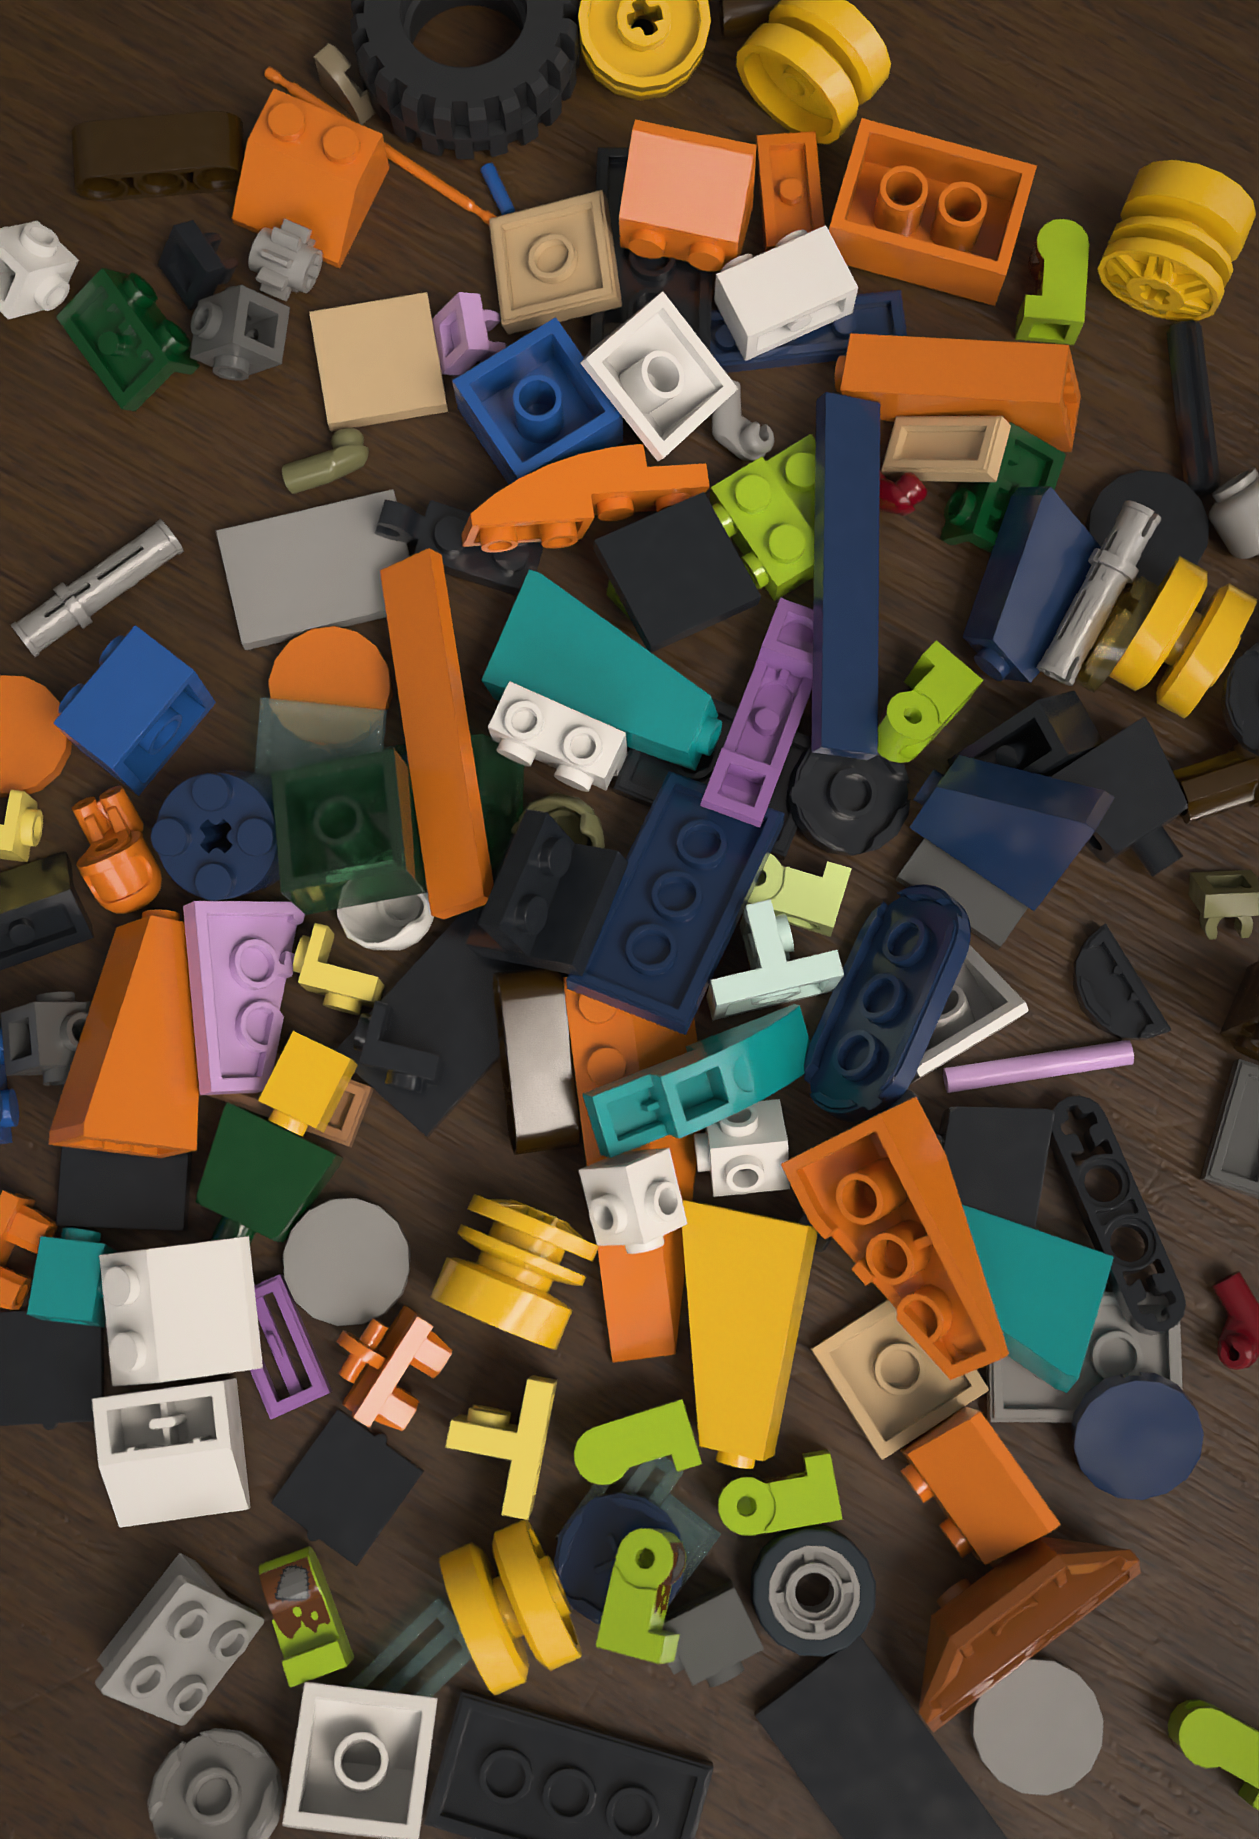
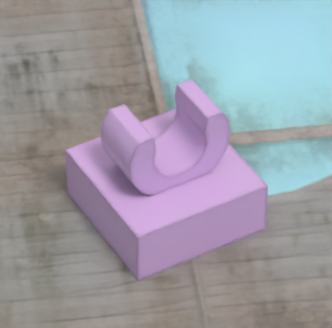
(462, 333)

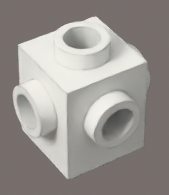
(32, 269)
(745, 1151)
(633, 1199)

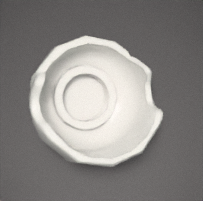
(388, 923)

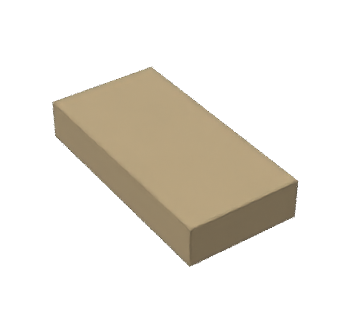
(947, 448)

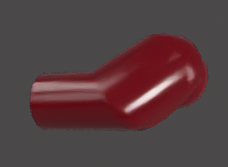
(902, 495)
(1240, 1334)

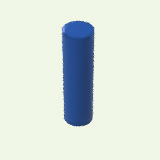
(497, 189)

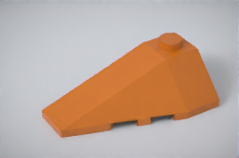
(899, 1217)

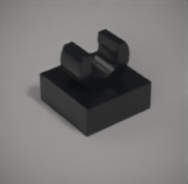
(193, 264)

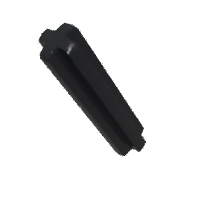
(1193, 407)

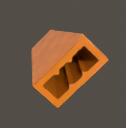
(964, 377)
(136, 1057)

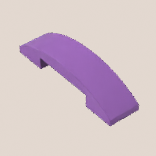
(765, 718)

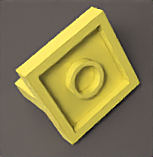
(490, 1433)

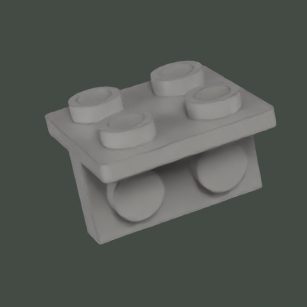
(177, 1644)

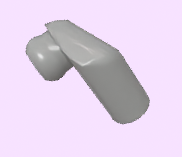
(737, 433)

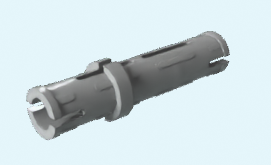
(1109, 572)
(96, 588)

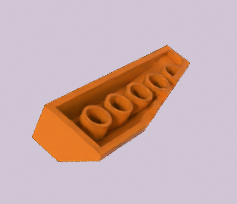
(645, 1287)

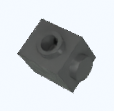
(712, 1636)

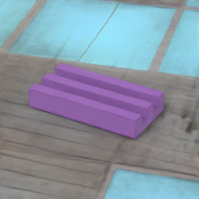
(304, 1346)

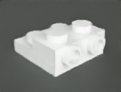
(554, 734)

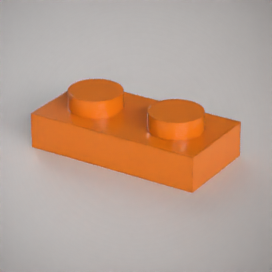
(788, 184)

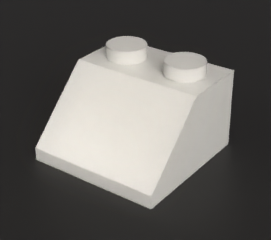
(180, 1311)
(360, 1762)

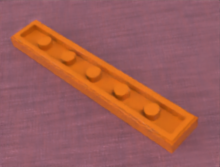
(437, 735)

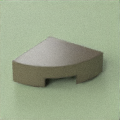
(331, 71)

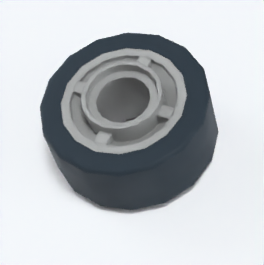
(821, 1627)

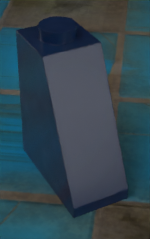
(1028, 584)
(1009, 823)

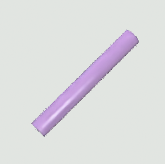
(1038, 1066)

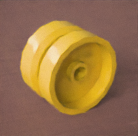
(637, 63)
(814, 65)
(1189, 641)
(517, 1603)

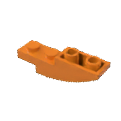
(563, 497)

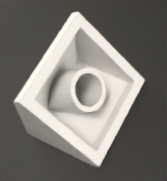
(659, 375)
(974, 1011)

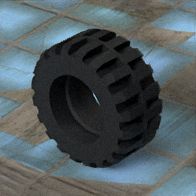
(467, 105)

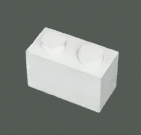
(784, 291)

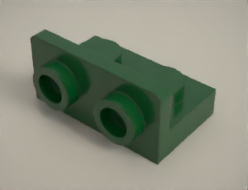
(126, 336)
(978, 508)

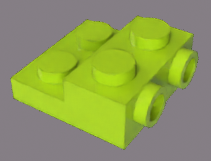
(772, 516)

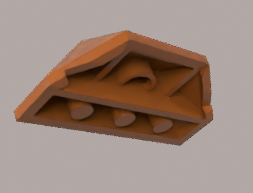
(1012, 1615)

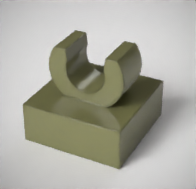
(1225, 895)

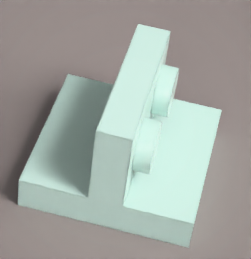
(771, 977)

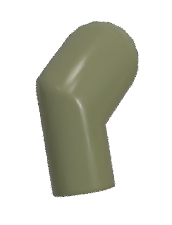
(325, 467)

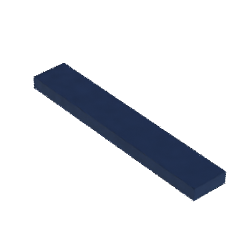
(846, 577)

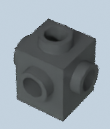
(239, 332)
(43, 1036)

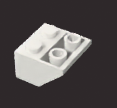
(172, 1452)

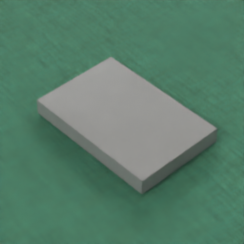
(308, 569)
(1112, 1350)

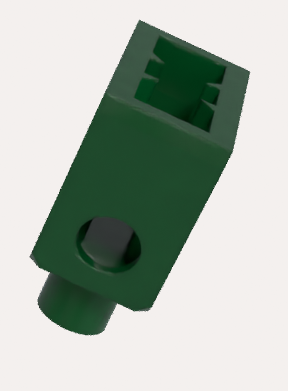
(261, 1177)

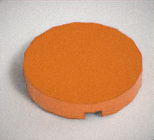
(332, 668)
(30, 743)

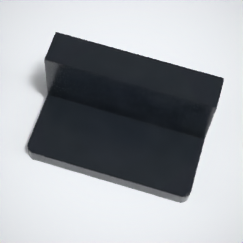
(40, 910)

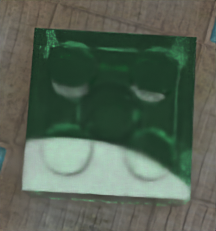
(347, 832)

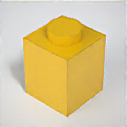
(306, 1085)

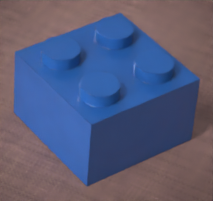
(536, 404)
(134, 709)

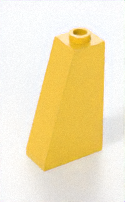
(744, 1318)

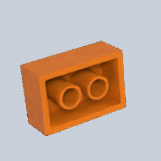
(930, 211)

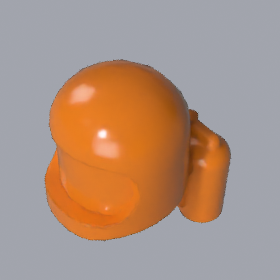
(118, 862)

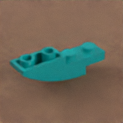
(702, 1085)

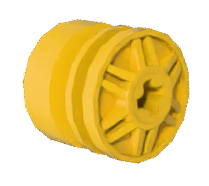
(1177, 240)
(515, 1271)

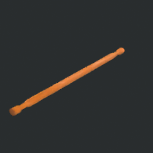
(392, 154)

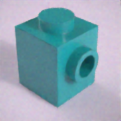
(69, 1279)

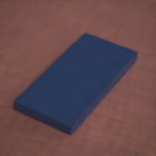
(676, 906)

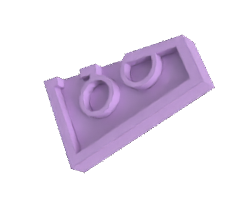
(237, 984)

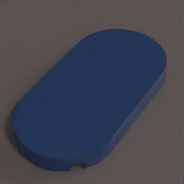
(887, 1003)

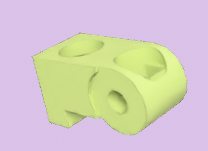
(805, 898)

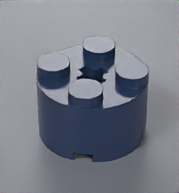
(193, 834)

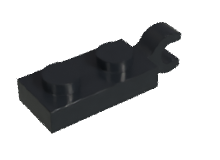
(442, 532)

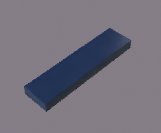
(872, 314)

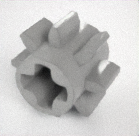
(285, 260)

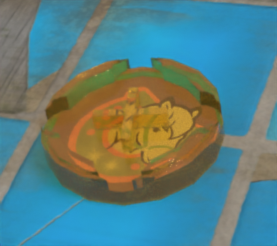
(1118, 632)

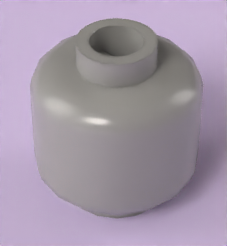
(1237, 514)

